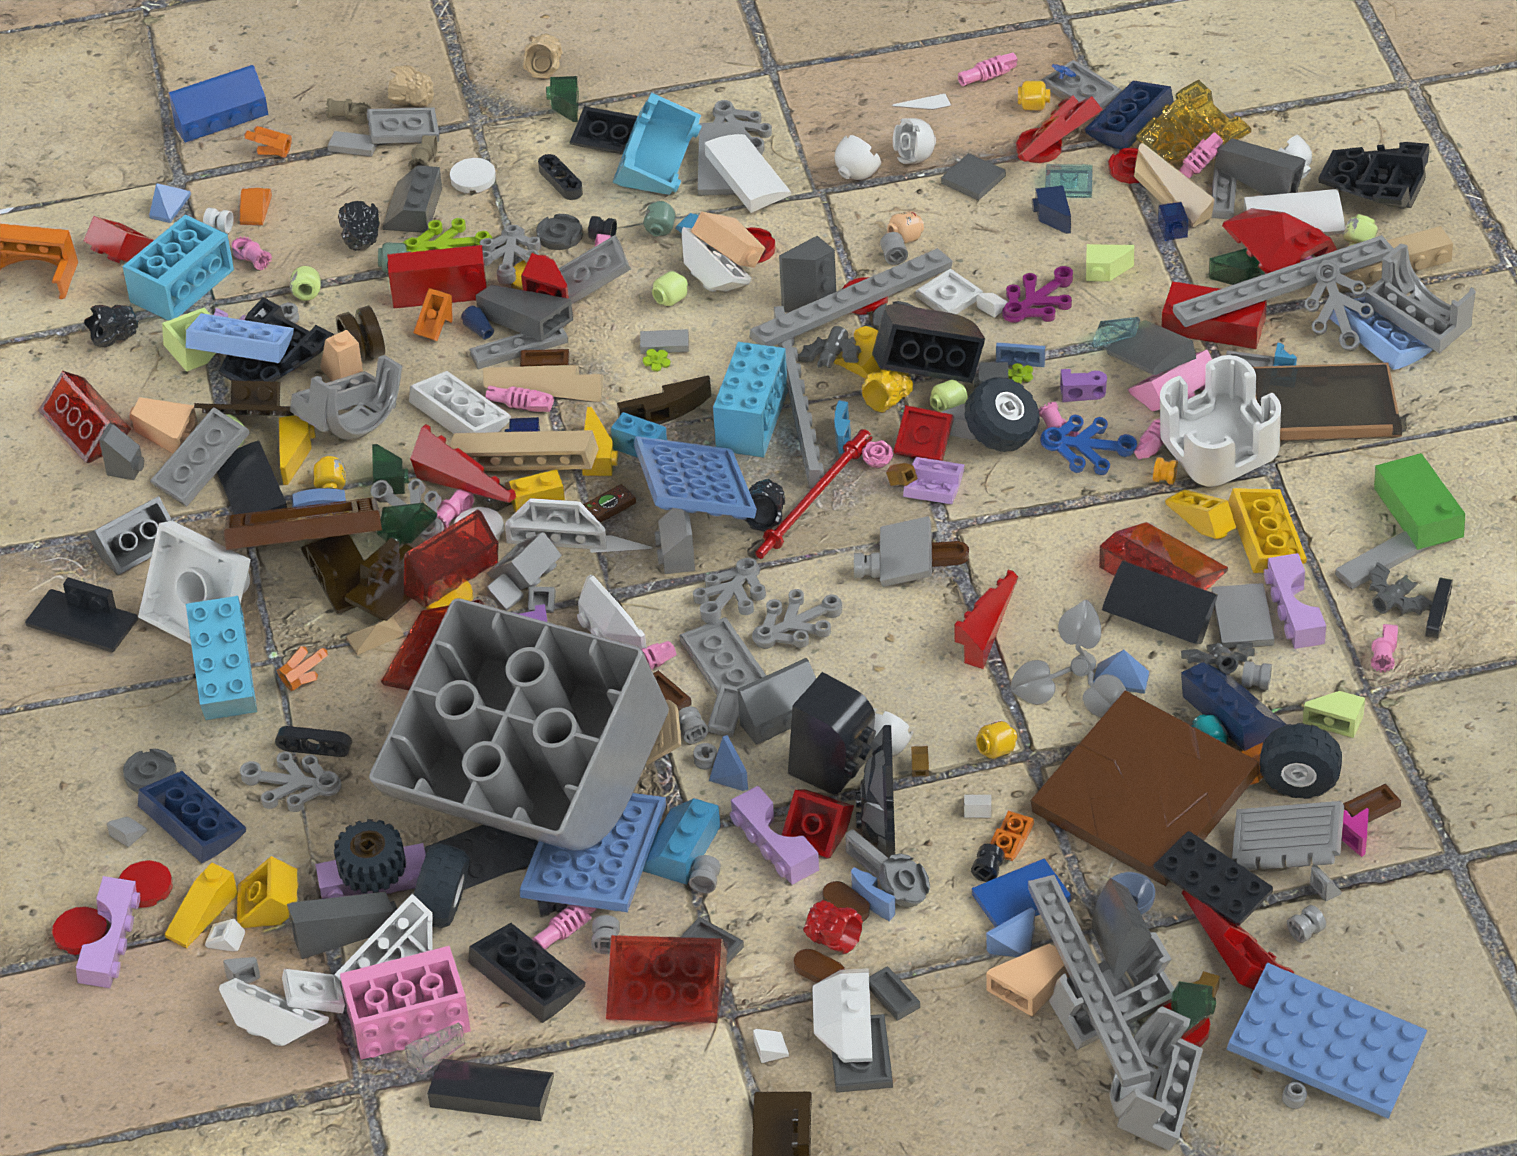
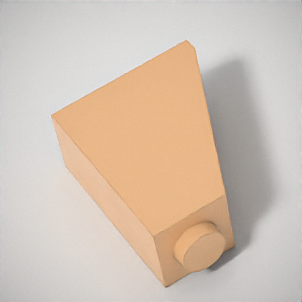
(728, 238)
(341, 356)
(163, 422)
(1028, 979)

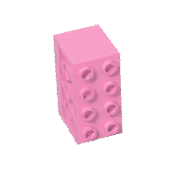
(403, 1001)

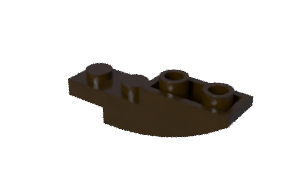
(672, 403)

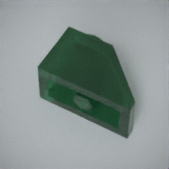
(564, 96)
(1234, 267)
(389, 468)
(405, 522)
(1193, 1002)

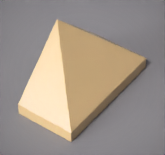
(374, 635)

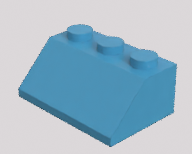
(681, 839)

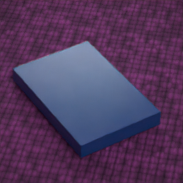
(1009, 893)

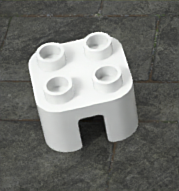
(1224, 426)

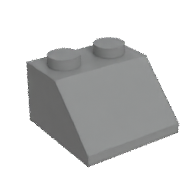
(675, 542)
(528, 561)

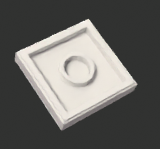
(948, 293)
(313, 991)

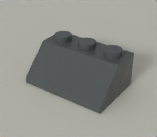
(414, 200)
(807, 273)
(130, 537)
(768, 702)

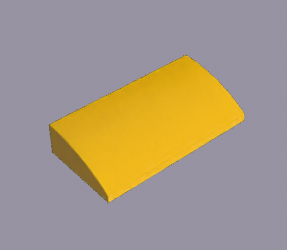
(1264, 526)

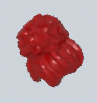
(833, 926)

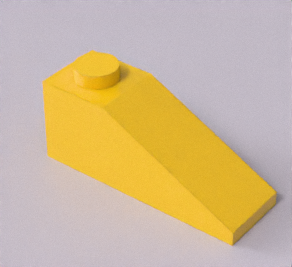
(294, 445)
(605, 457)
(1203, 512)
(202, 904)

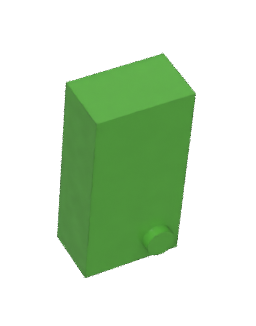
(1419, 501)

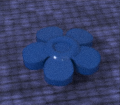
(1063, 71)

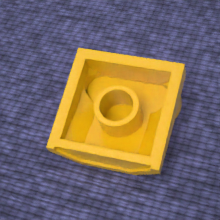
(865, 339)

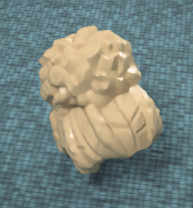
(542, 56)
(410, 87)

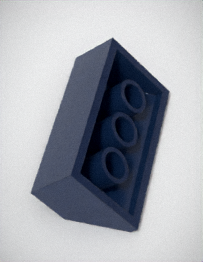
(1239, 711)

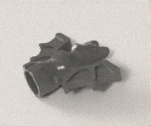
(830, 348)
(1393, 594)
(1221, 656)

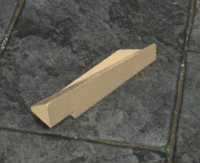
(1172, 186)
(554, 380)

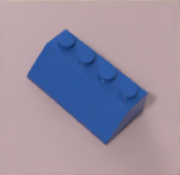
(218, 103)

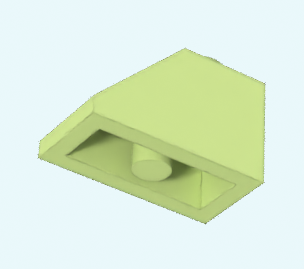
(1108, 261)
(1335, 713)

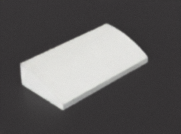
(746, 171)
(1316, 208)
(457, 405)

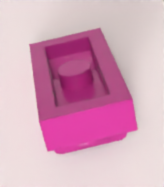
(1355, 831)

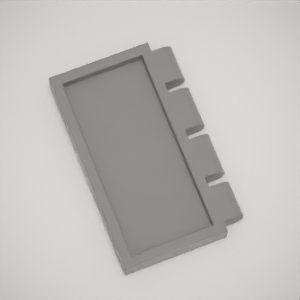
(1288, 834)

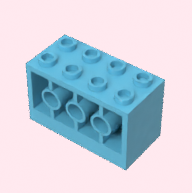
(178, 268)
(750, 399)
(221, 658)

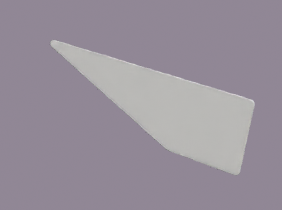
(927, 103)
(619, 544)

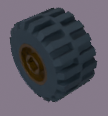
(369, 856)

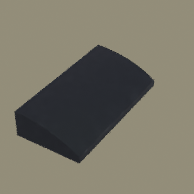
(603, 130)
(250, 481)
(1160, 602)
(525, 971)
(490, 1089)

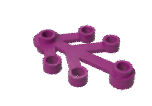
(1016, 311)

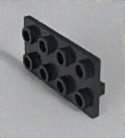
(83, 615)
(491, 852)
(1213, 878)

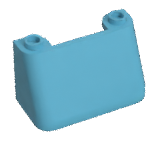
(657, 146)

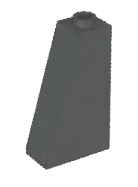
(1261, 167)
(525, 311)
(337, 921)

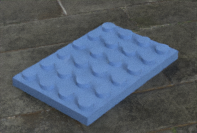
(694, 478)
(604, 873)
(1327, 1040)

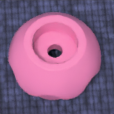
(877, 454)

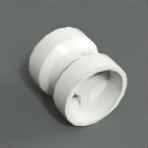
(219, 220)

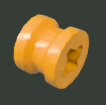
(1165, 470)

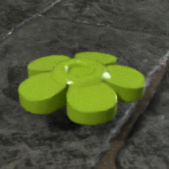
(656, 359)
(1020, 373)

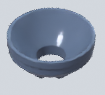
(1140, 888)

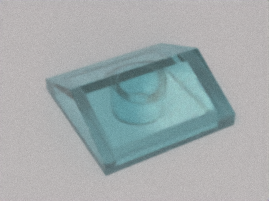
(1074, 178)

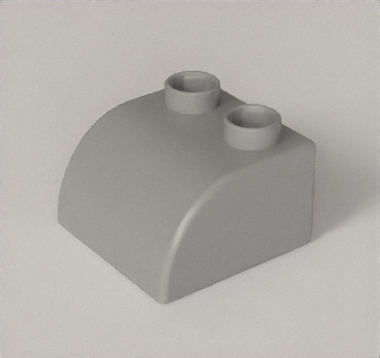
(523, 727)

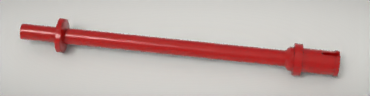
(852, 450)

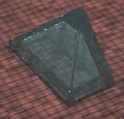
(1115, 330)

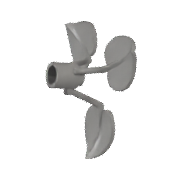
(1079, 627)

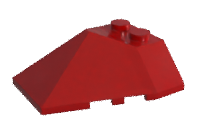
(1277, 238)

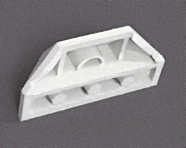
(710, 265)
(562, 521)
(605, 616)
(401, 935)
(267, 1013)
(844, 1014)

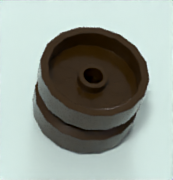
(365, 330)

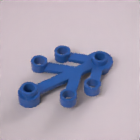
(1085, 444)

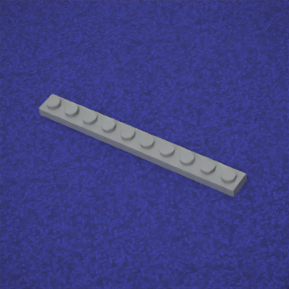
(1279, 282)
(851, 298)
(799, 407)
(1089, 981)

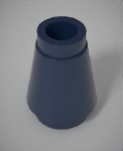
(477, 322)

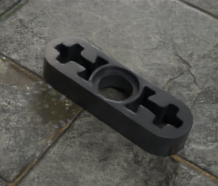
(575, 188)
(1439, 608)
(330, 742)

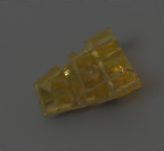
(1188, 123)

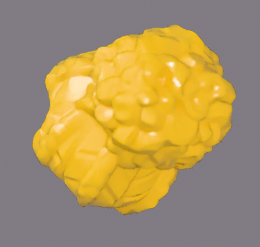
(886, 389)

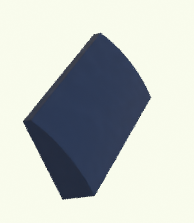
(1129, 114)
(190, 815)

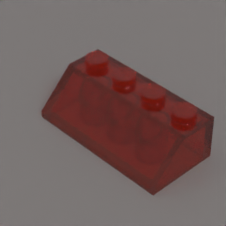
(80, 414)
(449, 559)

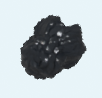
(359, 224)
(111, 324)
(769, 504)

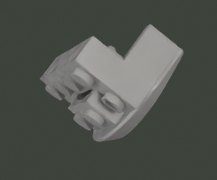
(1421, 312)
(322, 401)
(1149, 992)
(1178, 1061)

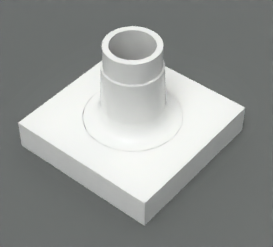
(187, 571)

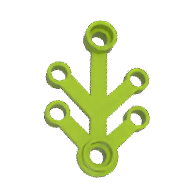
(445, 240)

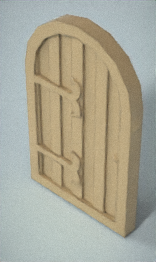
(669, 735)

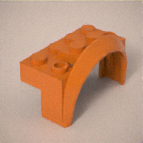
(42, 244)

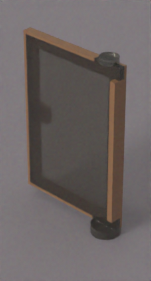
(1333, 400)

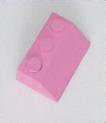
(1192, 372)

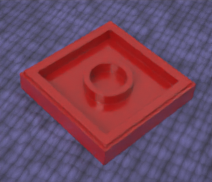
(923, 433)

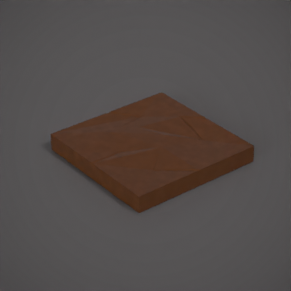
(302, 523)
(1143, 784)

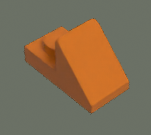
(254, 205)
(435, 311)

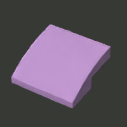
(936, 480)

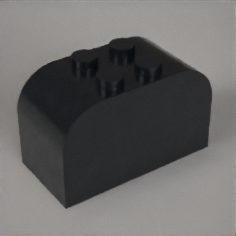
(928, 343)
(830, 734)

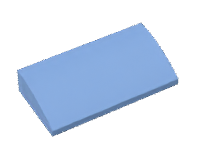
(238, 337)
(1384, 338)

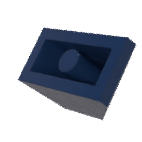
(1052, 208)

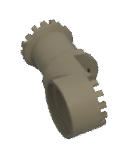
(348, 110)
(422, 153)

